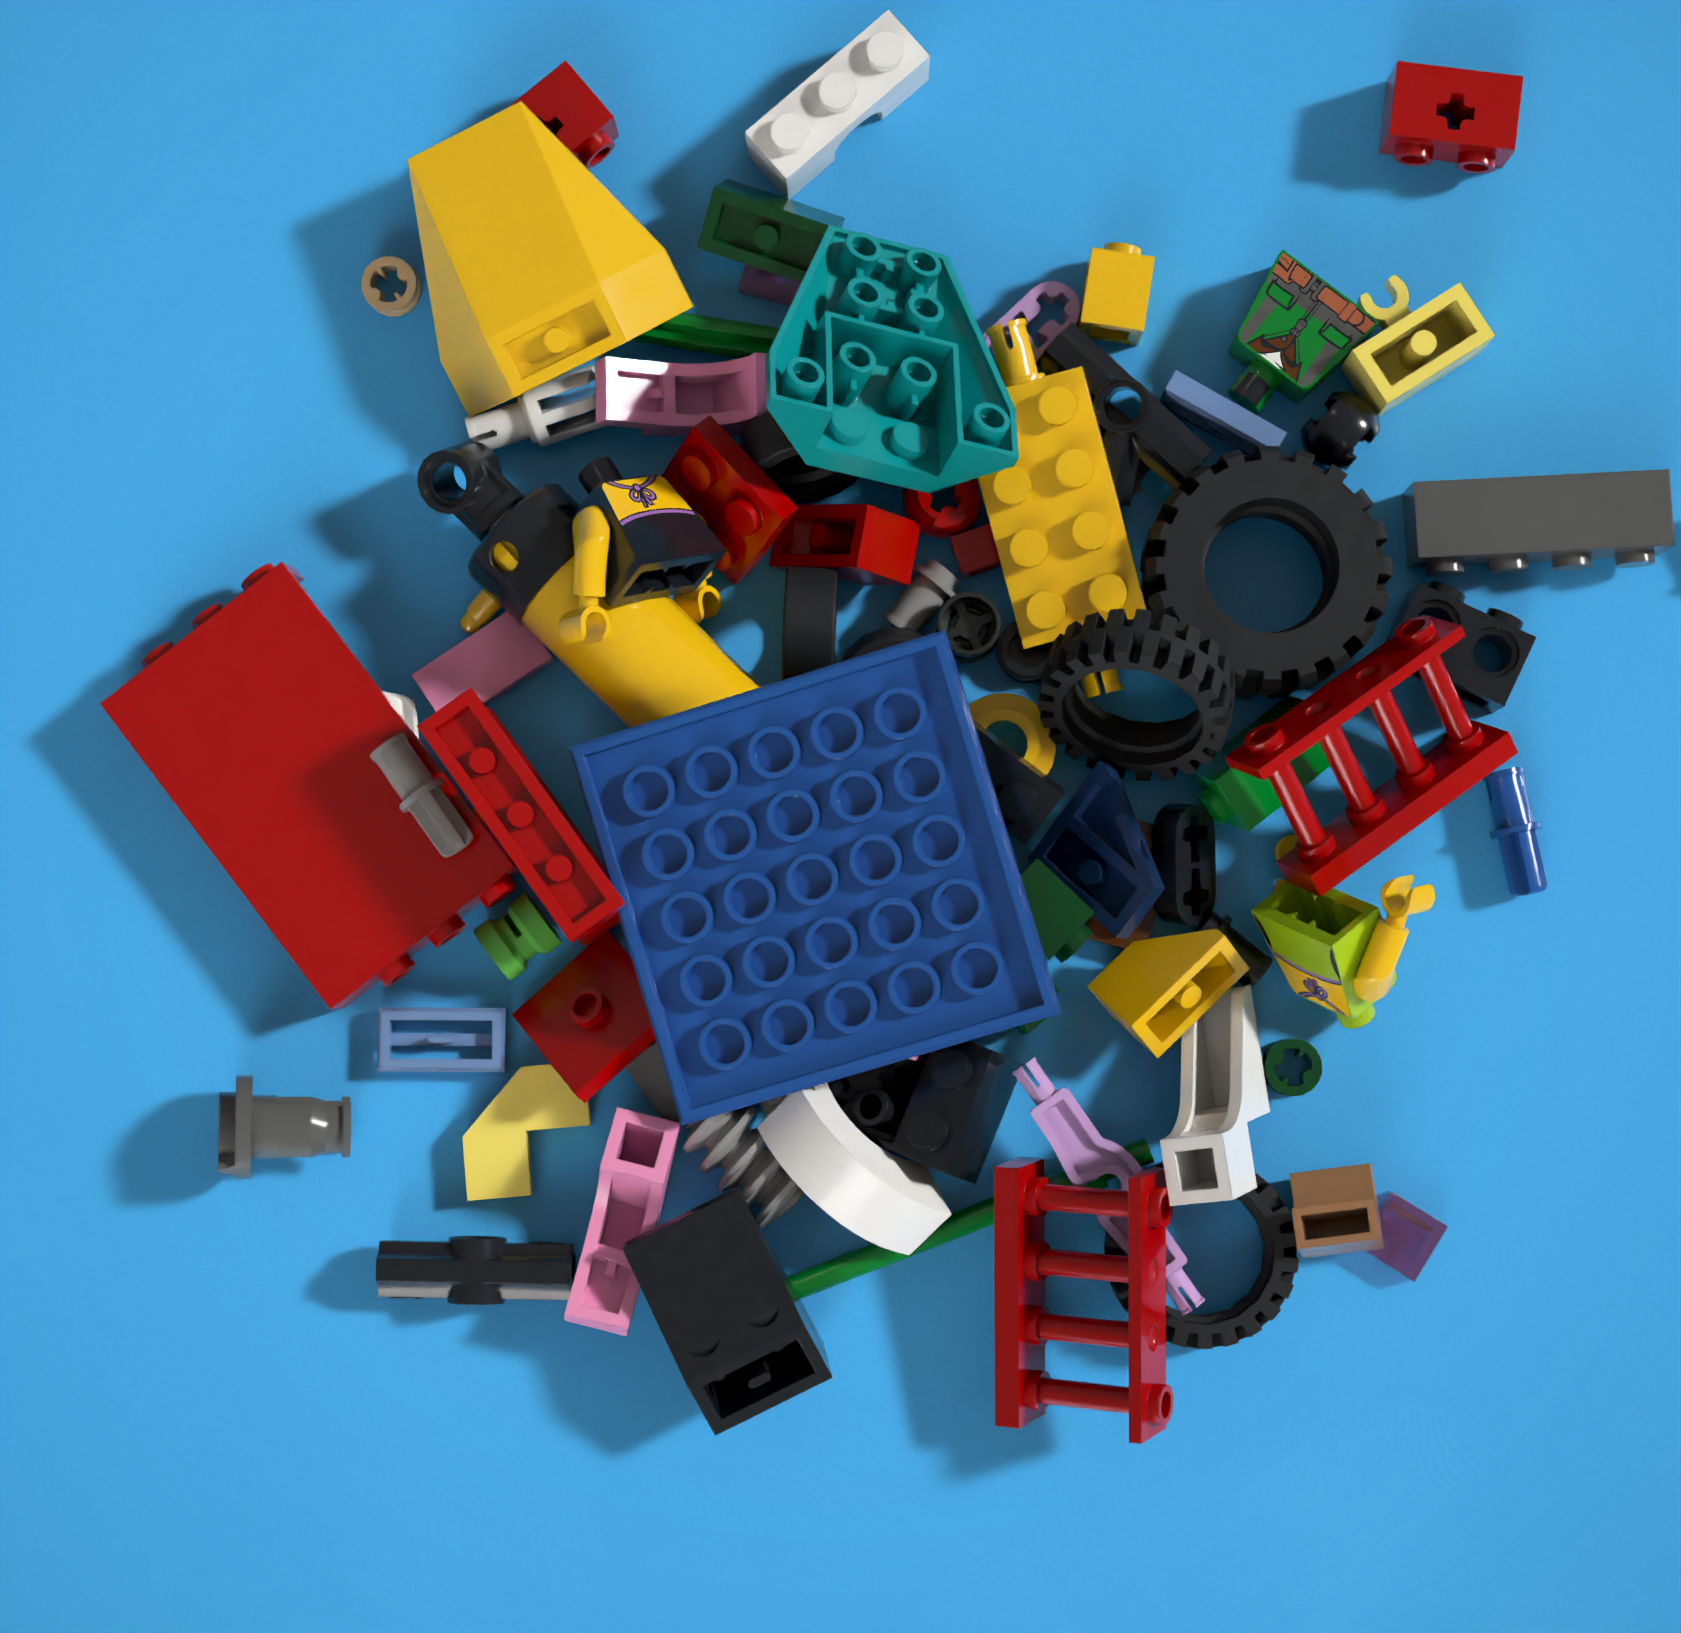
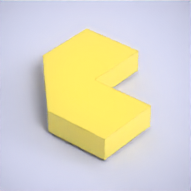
(498, 1141)

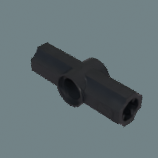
(475, 1270)

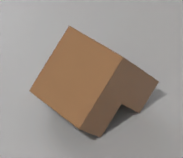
(1336, 1211)

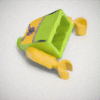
(1336, 944)

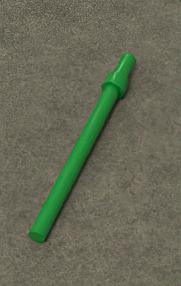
(957, 1225)

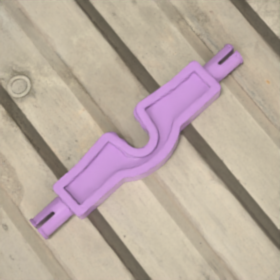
(1088, 1157)

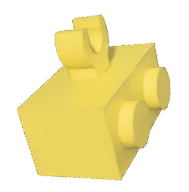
(1415, 345)

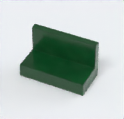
(764, 229)

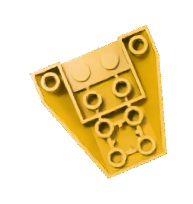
(530, 259)

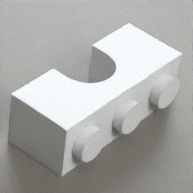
(810, 123)

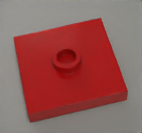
(590, 1017)

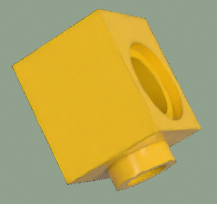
(1116, 293)

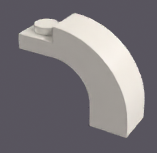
(848, 1174)

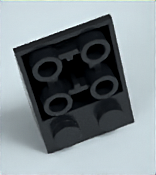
(933, 1107)
(727, 1311)

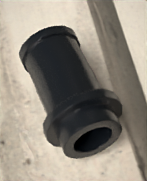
(1252, 956)

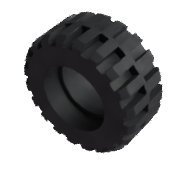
(1316, 507)

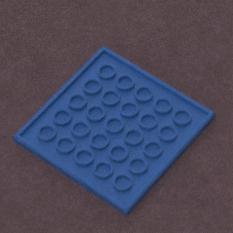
(815, 878)

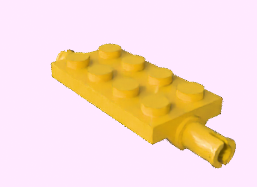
(1057, 506)

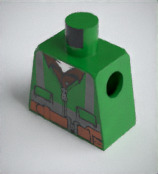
(1294, 335)

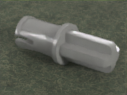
(422, 795)

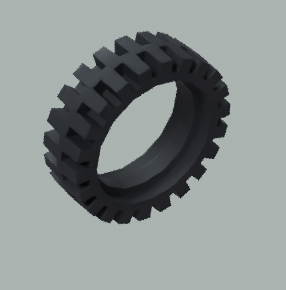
(1141, 647)
(1264, 1297)

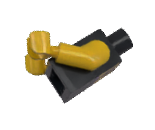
(636, 545)

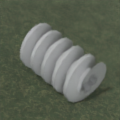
(746, 1162)

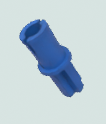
(1515, 831)

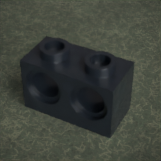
(1474, 685)

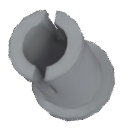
(922, 597)

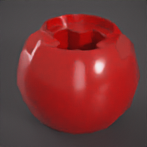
(950, 520)

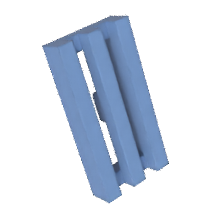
(1219, 415)
(497, 1039)

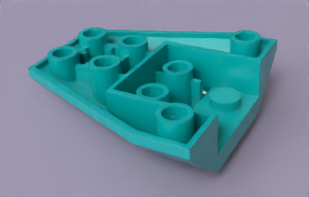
(888, 369)

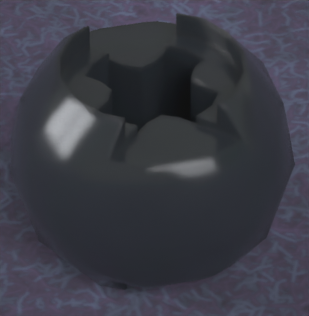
(1340, 430)

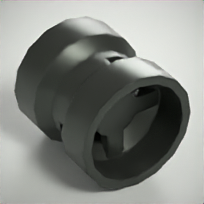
(966, 617)

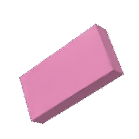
(485, 661)

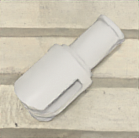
(532, 417)

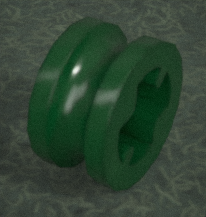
(1308, 1078)

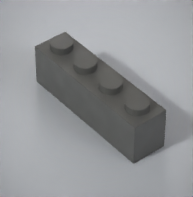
(1537, 521)

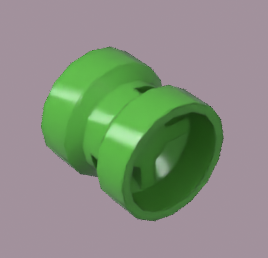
(502, 938)

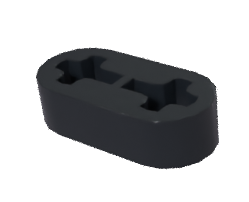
(1185, 863)

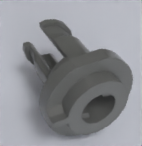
(277, 1127)

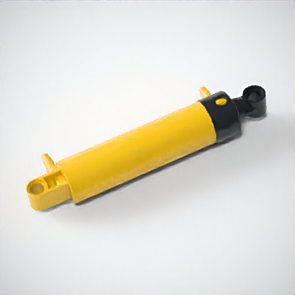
(655, 652)

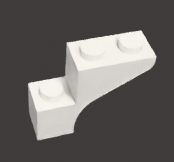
(1220, 1092)

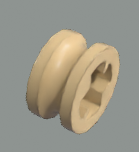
(406, 274)

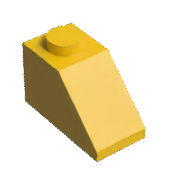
(1167, 984)

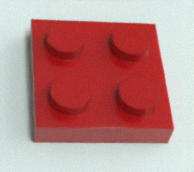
(731, 495)

